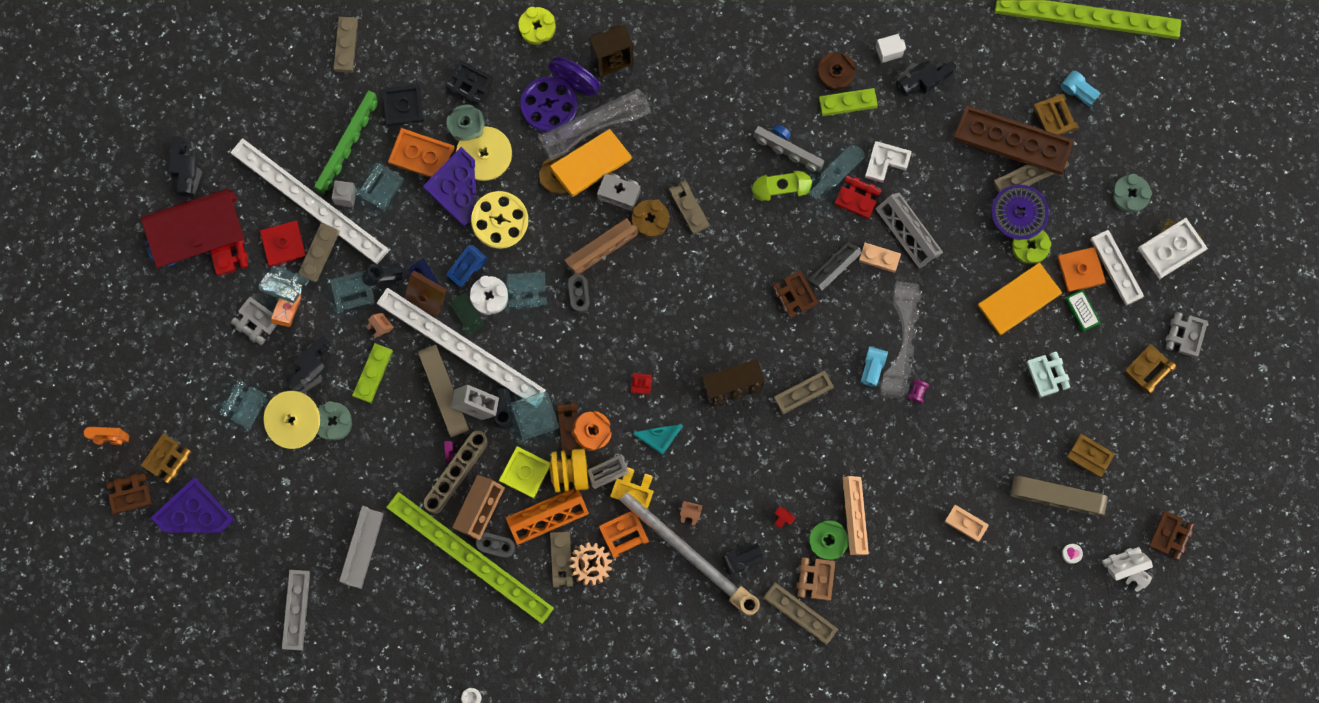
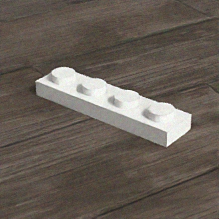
(1117, 267)

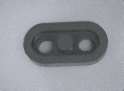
(578, 294)
(496, 545)

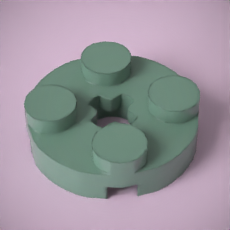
(467, 132)
(1121, 192)
(343, 420)

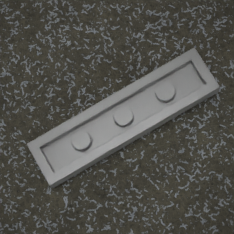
(794, 152)
(296, 610)

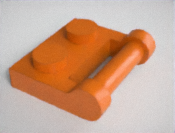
(103, 434)
(620, 528)

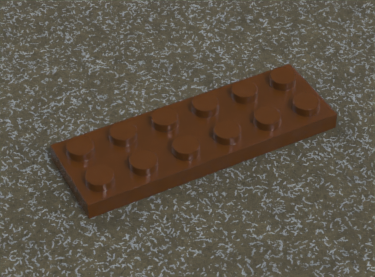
(1014, 140)

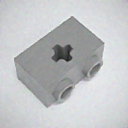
(626, 198)
(475, 402)

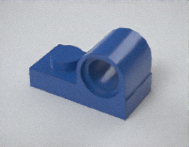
(466, 264)

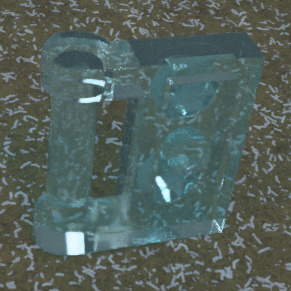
(385, 188)
(348, 286)

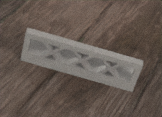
(914, 226)
(361, 547)

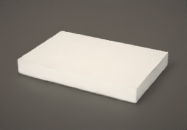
(1172, 248)

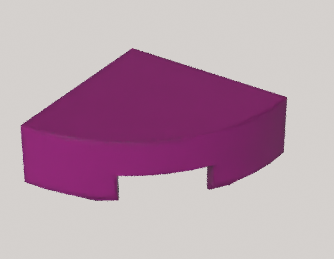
(449, 451)

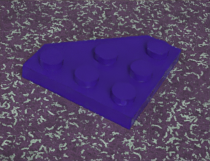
(455, 186)
(192, 512)

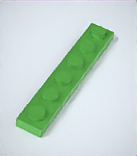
(343, 148)

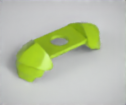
(767, 186)

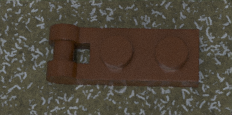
(566, 425)

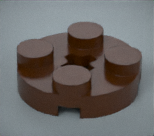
(832, 80)

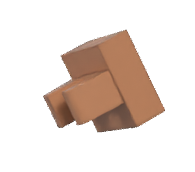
(380, 324)
(690, 510)

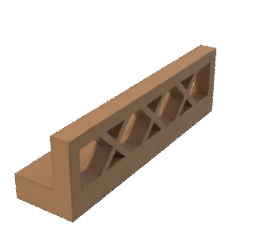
(601, 247)

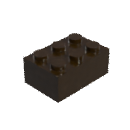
(611, 50)
(733, 383)

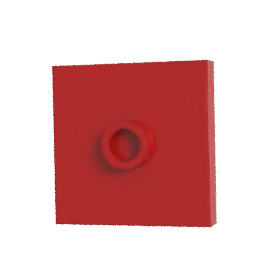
(283, 243)

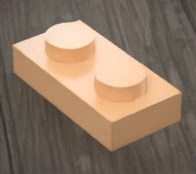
(879, 257)
(966, 523)

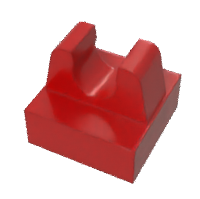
(641, 384)
(784, 516)

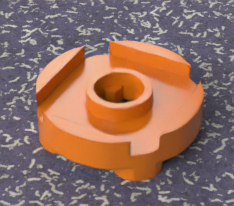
(581, 432)

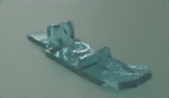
(844, 164)

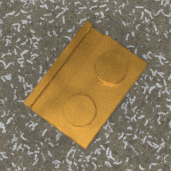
(1090, 456)

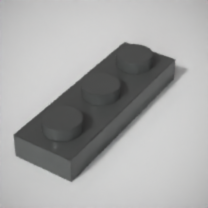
(835, 266)

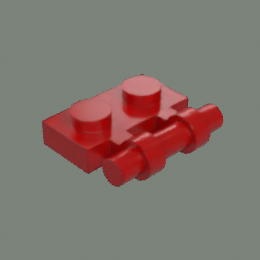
(855, 202)
(224, 260)

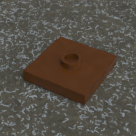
(425, 294)

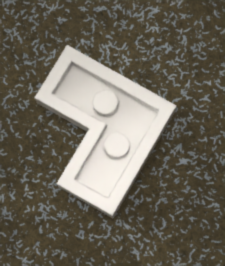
(884, 156)

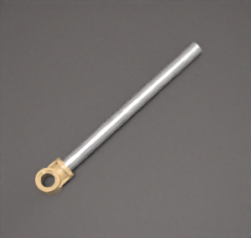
(738, 596)

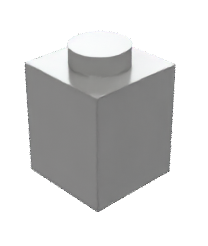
(344, 193)

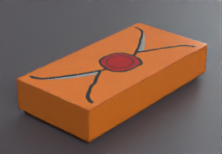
(285, 312)

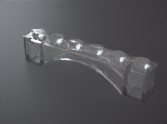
(563, 138)
(904, 301)

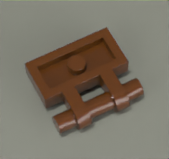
(800, 291)
(129, 499)
(1166, 532)

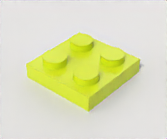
(525, 472)

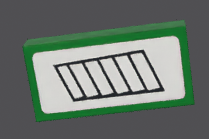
(1082, 310)

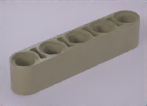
(442, 390)
(457, 462)
(1059, 496)

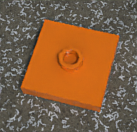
(1081, 269)

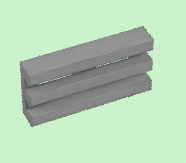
(609, 474)

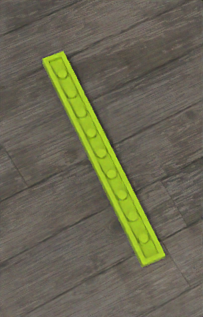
(1091, 17)
(470, 558)

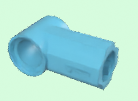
(1076, 85)
(874, 362)

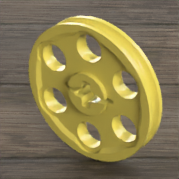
(503, 228)

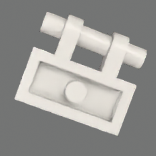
(1127, 563)

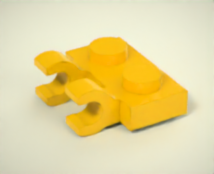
(640, 493)

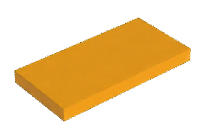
(590, 162)
(1019, 299)

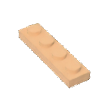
(855, 515)

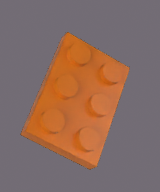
(419, 153)

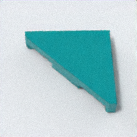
(659, 438)

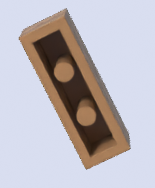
(478, 507)

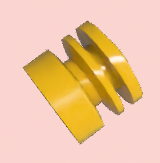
(569, 470)

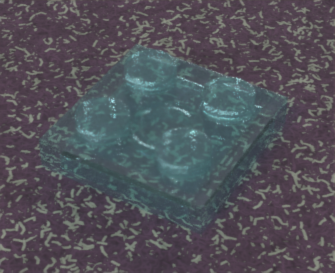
(535, 415)

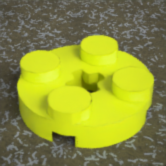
(533, 16)

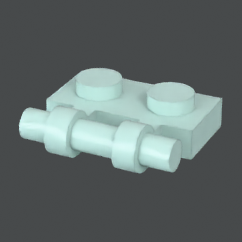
(1043, 377)

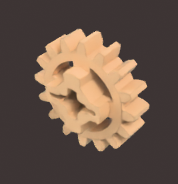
(584, 560)

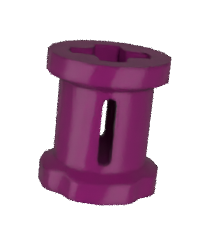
(917, 391)

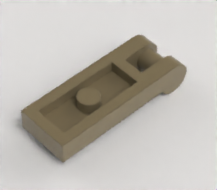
(689, 208)
(560, 558)

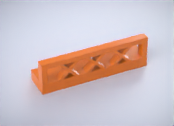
(560, 503)

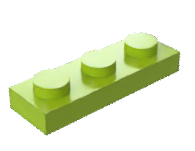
(848, 102)
(372, 373)

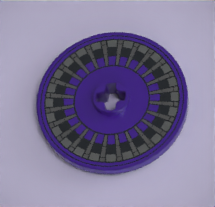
(1019, 226)

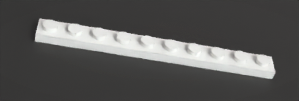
(309, 201)
(458, 345)

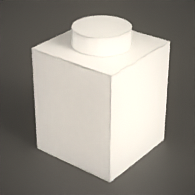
(890, 48)

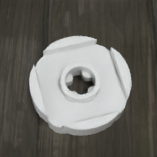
(478, 296)

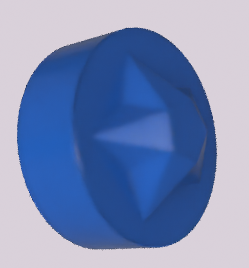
(781, 132)

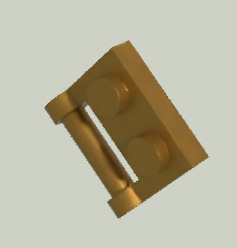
(1050, 118)
(1145, 364)

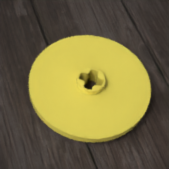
(498, 151)
(304, 426)

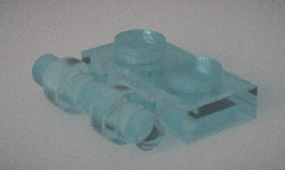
(526, 283)
(280, 287)
(249, 406)

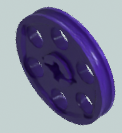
(575, 76)
(551, 96)

